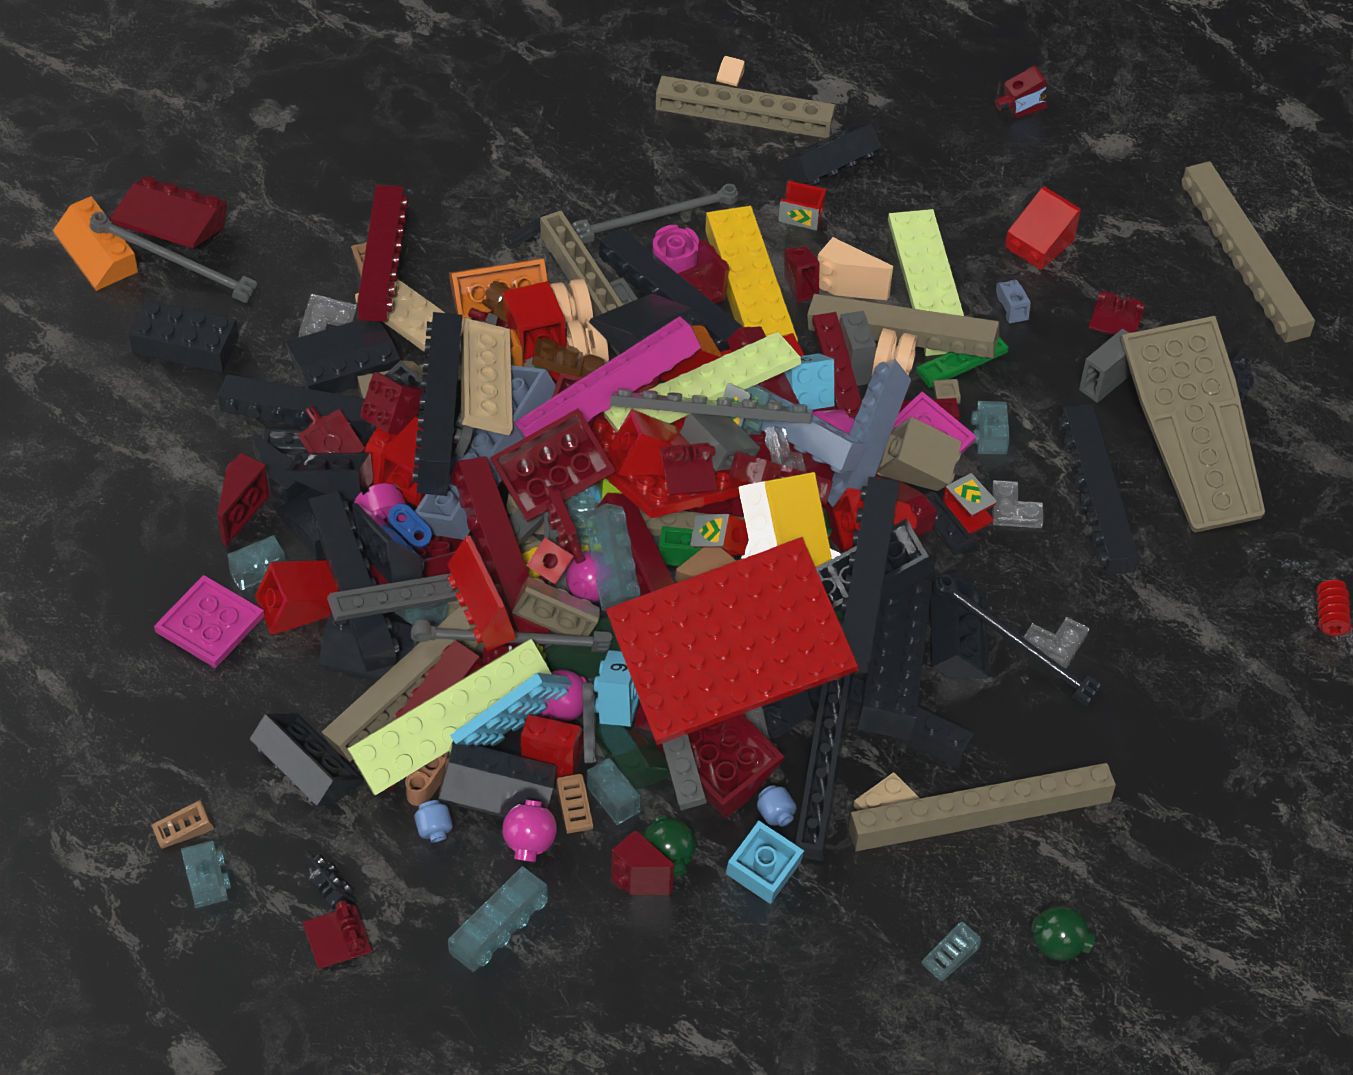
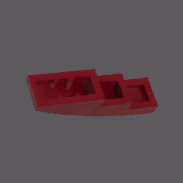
(760, 470)

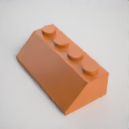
(98, 255)
(470, 285)

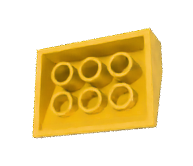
(786, 511)

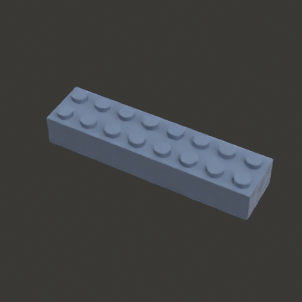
(443, 513)

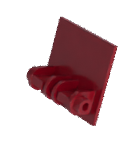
(1116, 314)
(689, 468)
(337, 936)

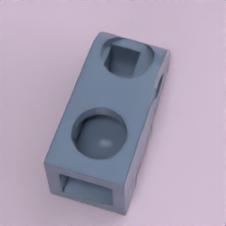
(1013, 300)

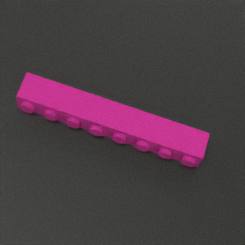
(628, 370)

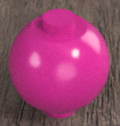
(582, 580)
(570, 705)
(529, 830)

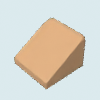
(731, 71)

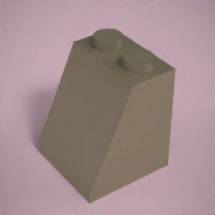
(920, 455)

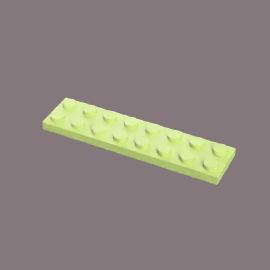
(924, 264)
(742, 368)
(426, 729)

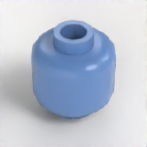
(776, 805)
(433, 821)

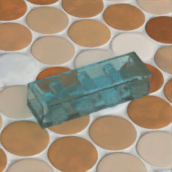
(611, 555)
(498, 919)

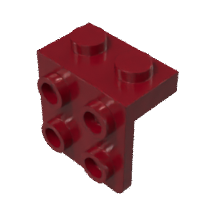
(709, 274)
(390, 404)

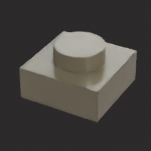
(946, 389)

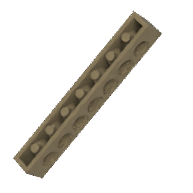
(745, 107)

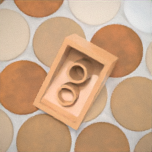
(853, 272)

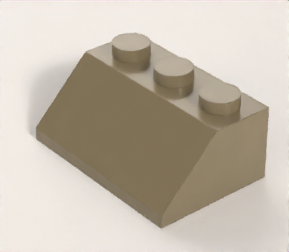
(555, 609)

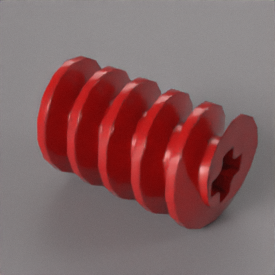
(1333, 608)

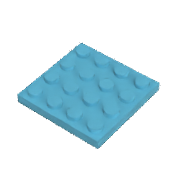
(512, 710)

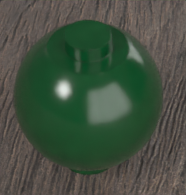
(673, 840)
(1062, 933)

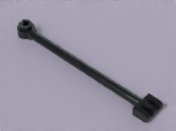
(1084, 689)

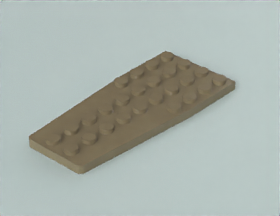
(1196, 420)

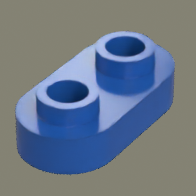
(411, 526)

